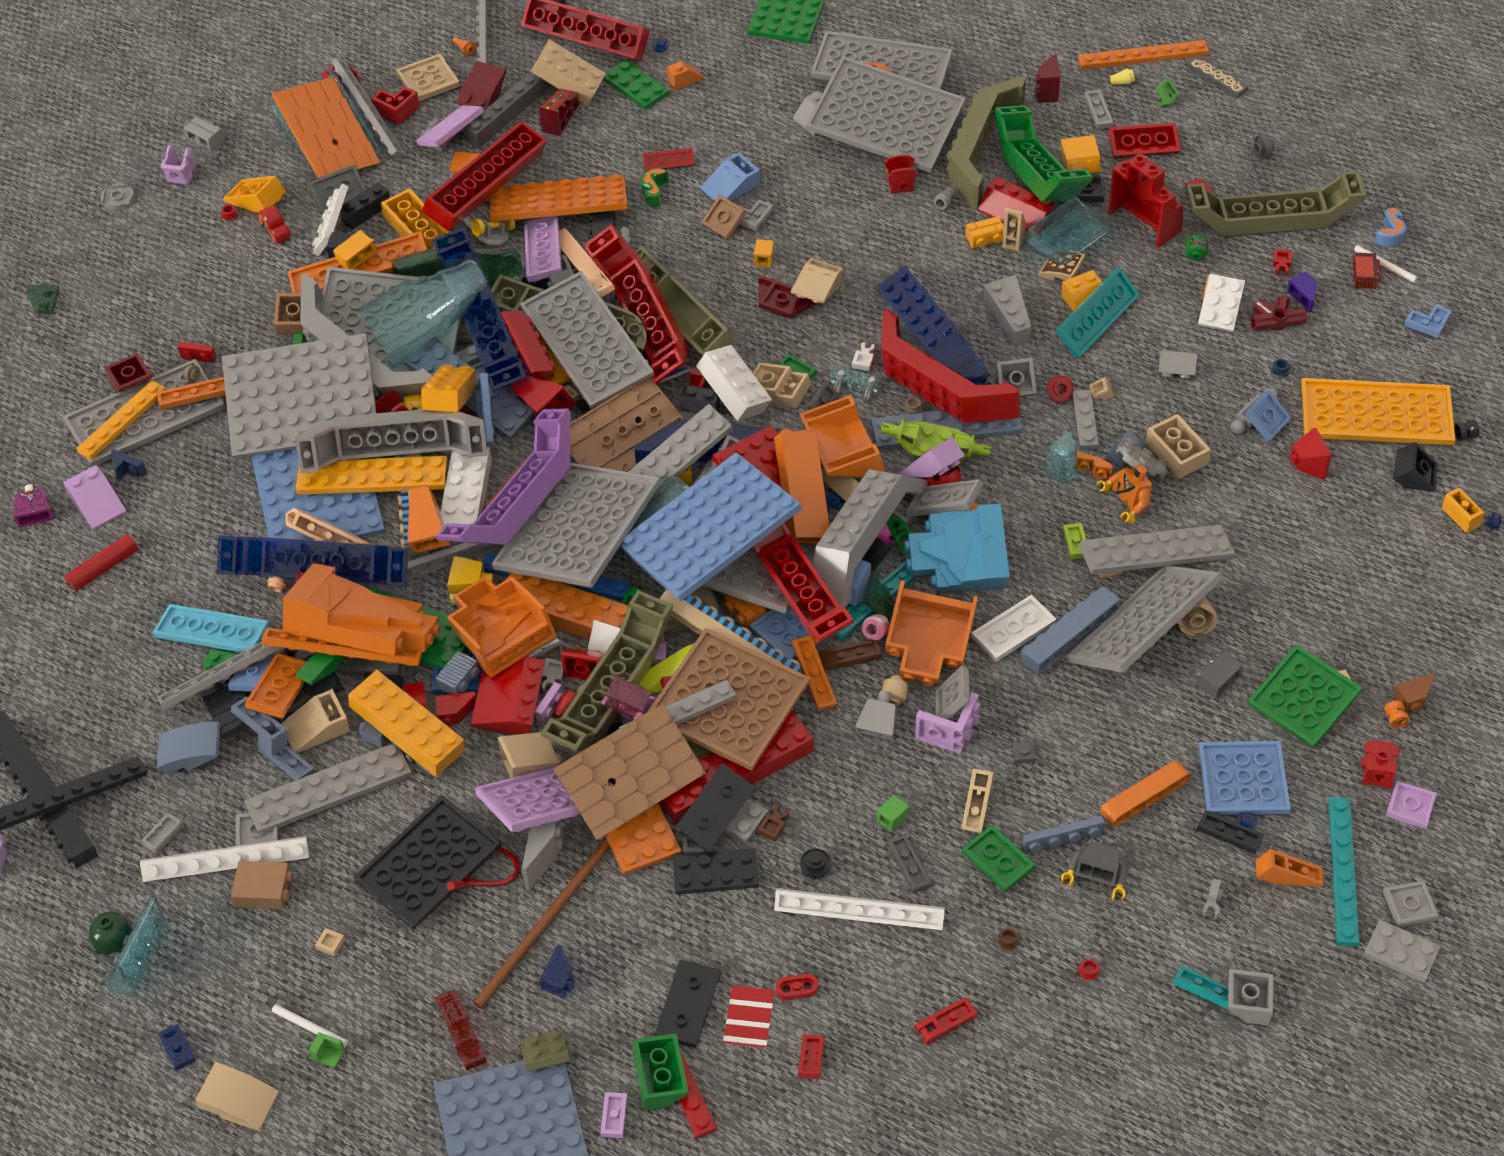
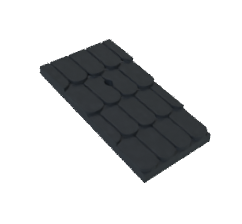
(220, 698)

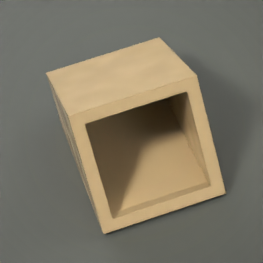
(528, 753)

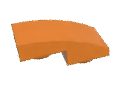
(1100, 467)

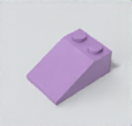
(935, 460)
(94, 497)

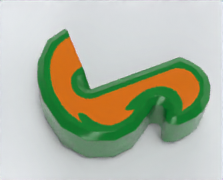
(650, 185)

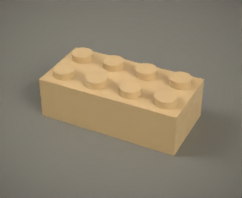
(568, 71)

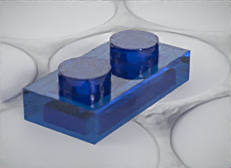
(176, 1047)

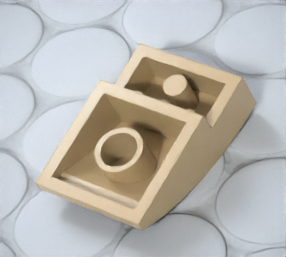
(782, 384)
(236, 1096)

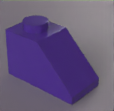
(1303, 289)

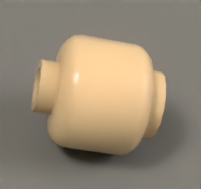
(897, 688)

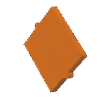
(460, 160)

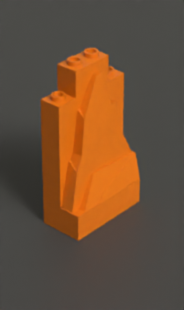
(353, 616)

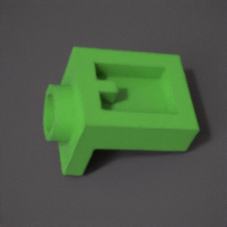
(1167, 92)

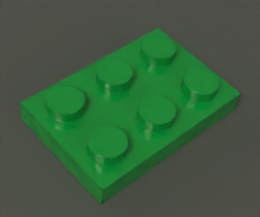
(998, 858)

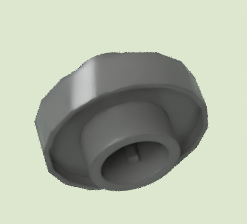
(1263, 146)

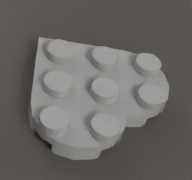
(1137, 456)

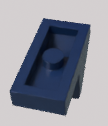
(124, 463)

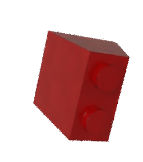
(542, 395)

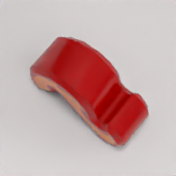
(275, 224)

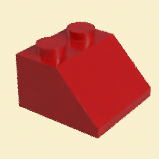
(579, 662)

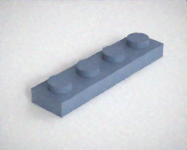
(1070, 832)

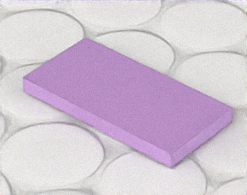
(450, 126)

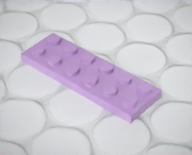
(542, 247)

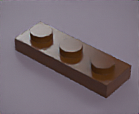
(850, 654)

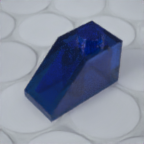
(557, 975)

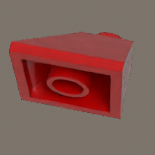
(1311, 455)

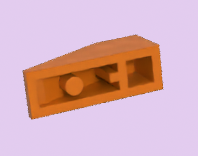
(1288, 870)

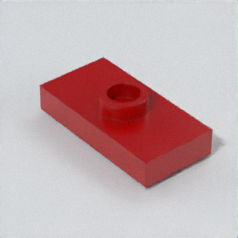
(811, 1056)

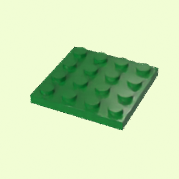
(786, 19)
(1305, 696)

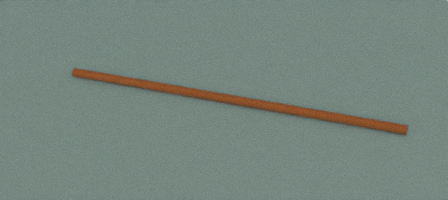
(541, 925)

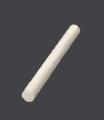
(1390, 266)
(304, 1023)

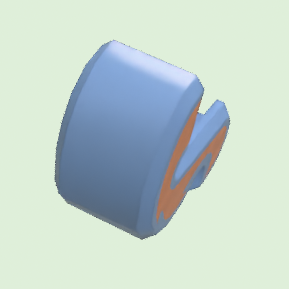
(1394, 229)

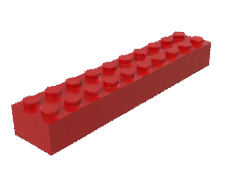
(484, 176)

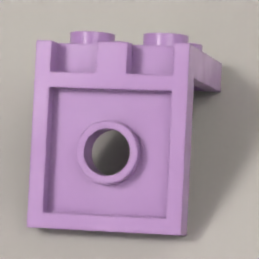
(946, 732)

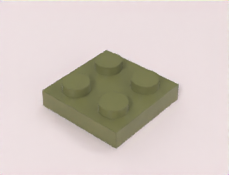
(544, 1050)

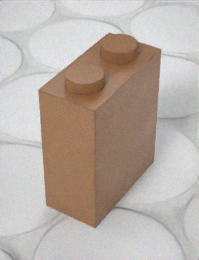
(261, 885)

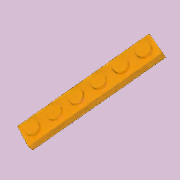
(120, 421)

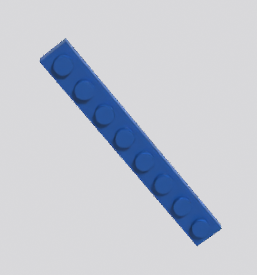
(603, 587)

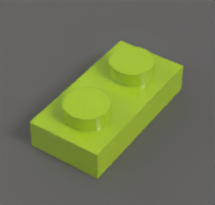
(1073, 535)

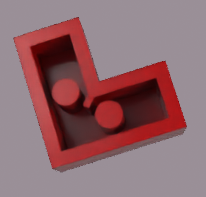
(398, 106)

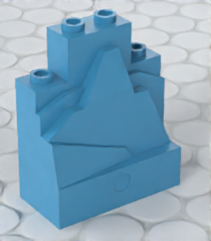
(961, 550)

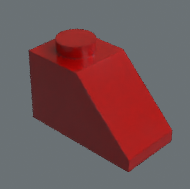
(454, 707)

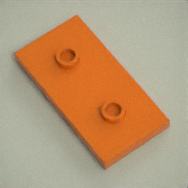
(277, 687)

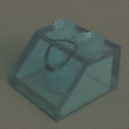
(1062, 457)

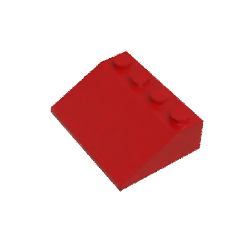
(509, 698)

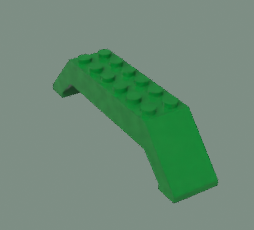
(1033, 160)

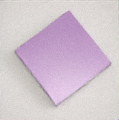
(1411, 804)

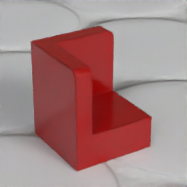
(697, 379)

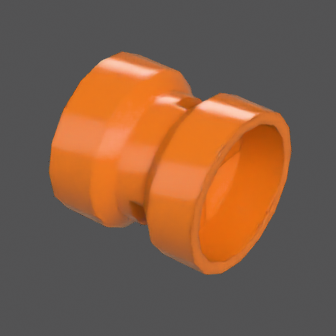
(1397, 714)

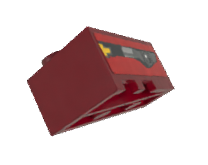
(558, 111)

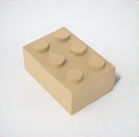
(1178, 446)

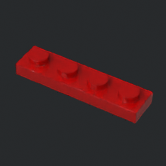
(695, 1107)

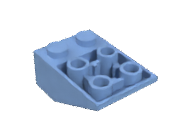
(732, 178)

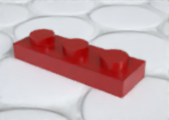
(668, 159)

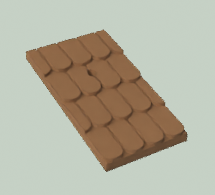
(611, 431)
(644, 758)

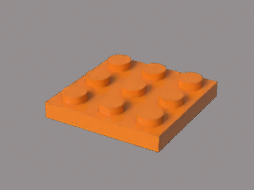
(643, 841)

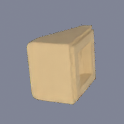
(1101, 389)

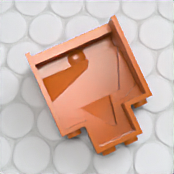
(500, 623)
(936, 627)

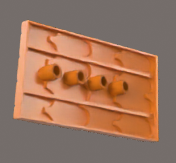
(325, 127)

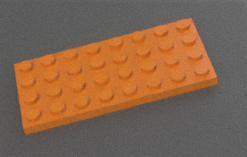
(559, 198)

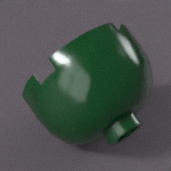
(108, 932)

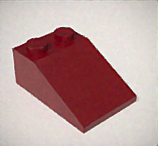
(482, 85)

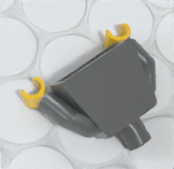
(1100, 864)

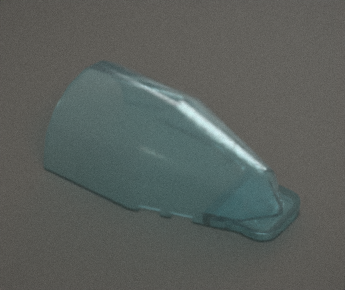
(422, 310)

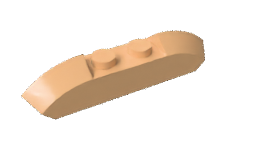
(318, 528)

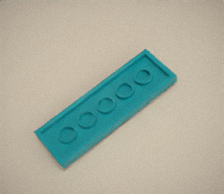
(1097, 312)

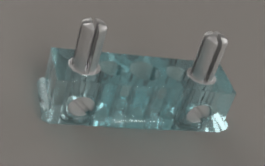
(856, 380)

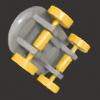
(488, 232)

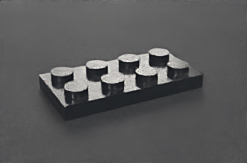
(715, 871)

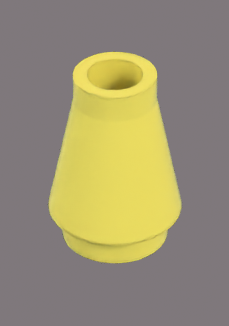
(1122, 78)

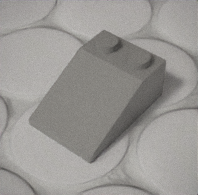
(541, 851)

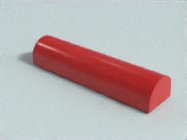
(101, 562)

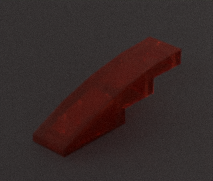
(460, 1030)

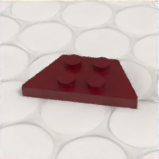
(778, 299)

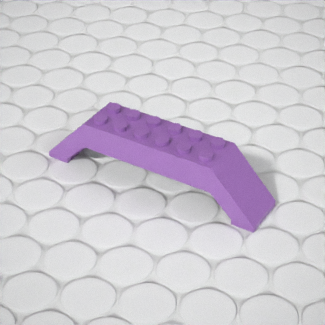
(526, 487)

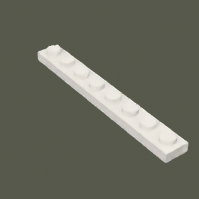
(223, 858)
(859, 909)

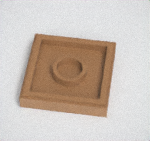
(724, 217)

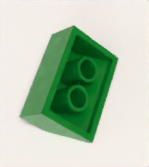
(659, 1071)

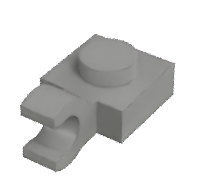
(1215, 894)

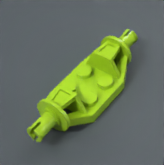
(930, 435)

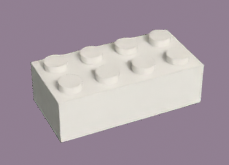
(734, 382)

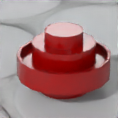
(1059, 388)

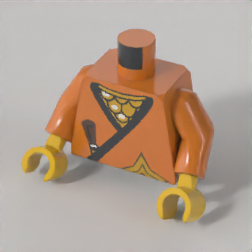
(1132, 488)

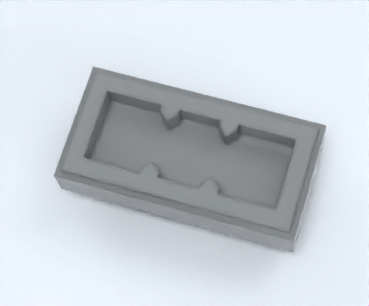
(162, 833)

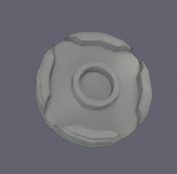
(114, 200)

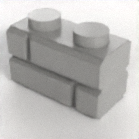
(204, 133)

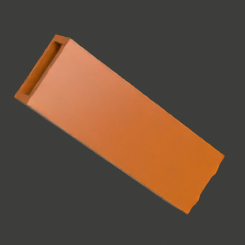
(803, 480)

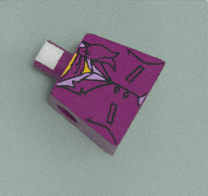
(31, 507)

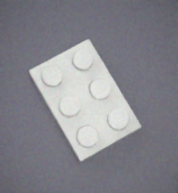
(1221, 303)

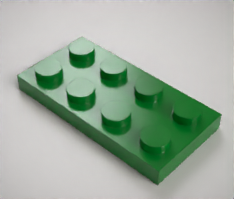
(635, 84)

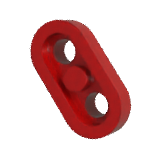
(796, 985)

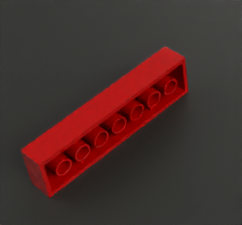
(586, 28)
(787, 746)

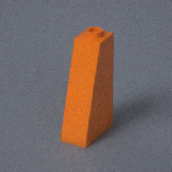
(424, 521)

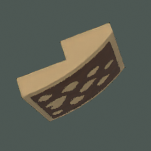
(1053, 270)

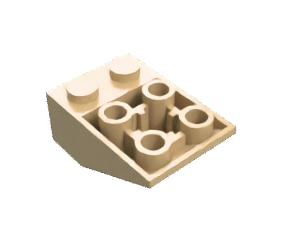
(817, 281)
(316, 722)

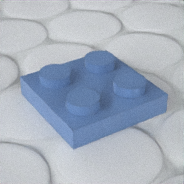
(1267, 415)

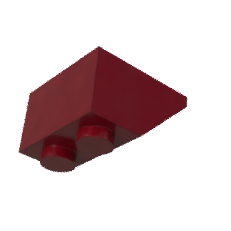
(1048, 81)
(127, 372)

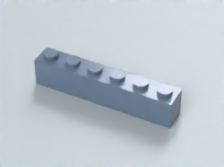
(1069, 630)

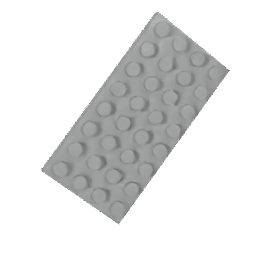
(905, 59)
(586, 339)
(151, 424)
(1144, 618)

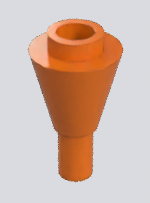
(466, 46)

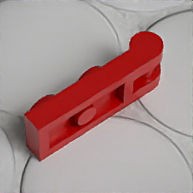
(946, 1020)

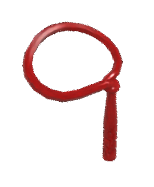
(469, 882)

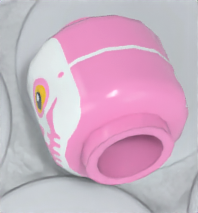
(875, 627)

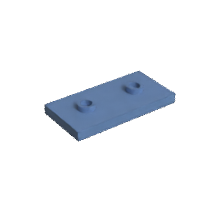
(483, 400)
(248, 678)

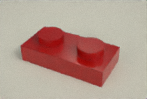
(197, 351)

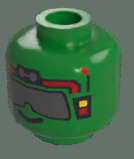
(1196, 247)

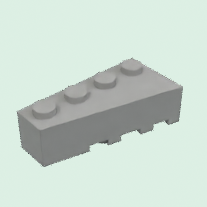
(1008, 307)

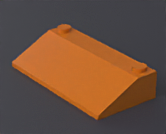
(842, 439)

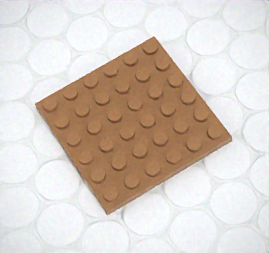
(763, 699)

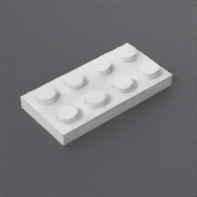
(330, 218)
(1013, 628)

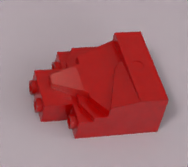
(1141, 190)

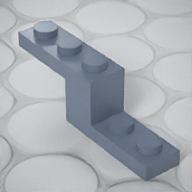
(273, 741)

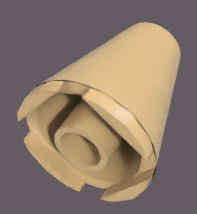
(1200, 619)

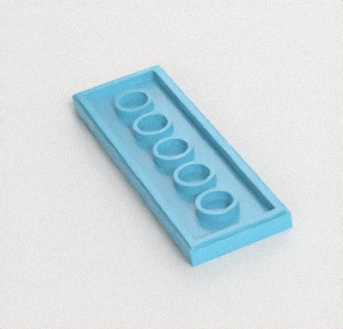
(210, 628)

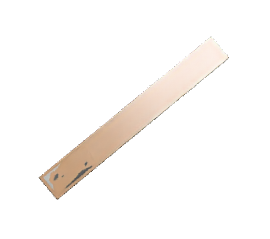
(584, 263)

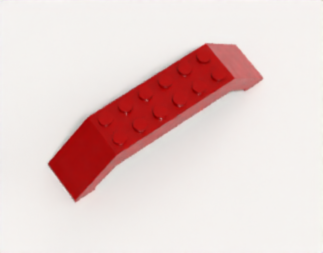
(641, 296)
(942, 385)
(801, 585)

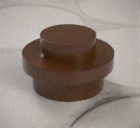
(1008, 938)

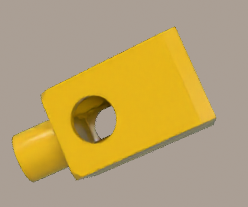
(465, 573)

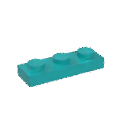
(1202, 986)

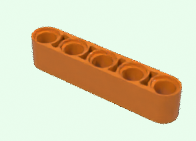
(1145, 793)

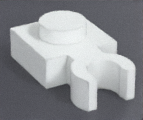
(864, 358)

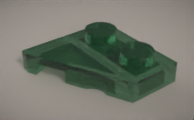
(43, 297)
(878, 597)

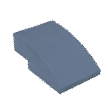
(188, 746)

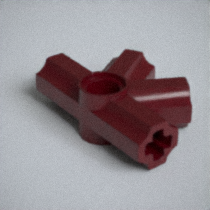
(1276, 316)

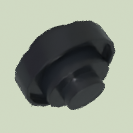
(815, 863)

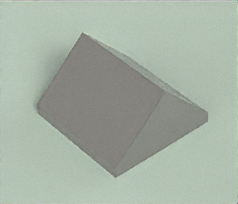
(1018, 374)

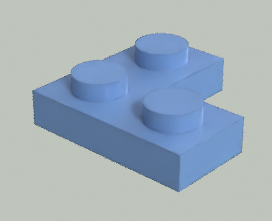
(1429, 324)

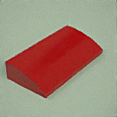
(1144, 139)

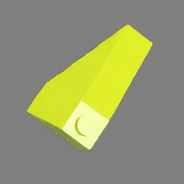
(665, 668)

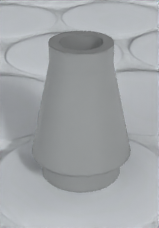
(943, 200)

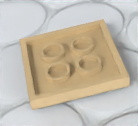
(428, 77)

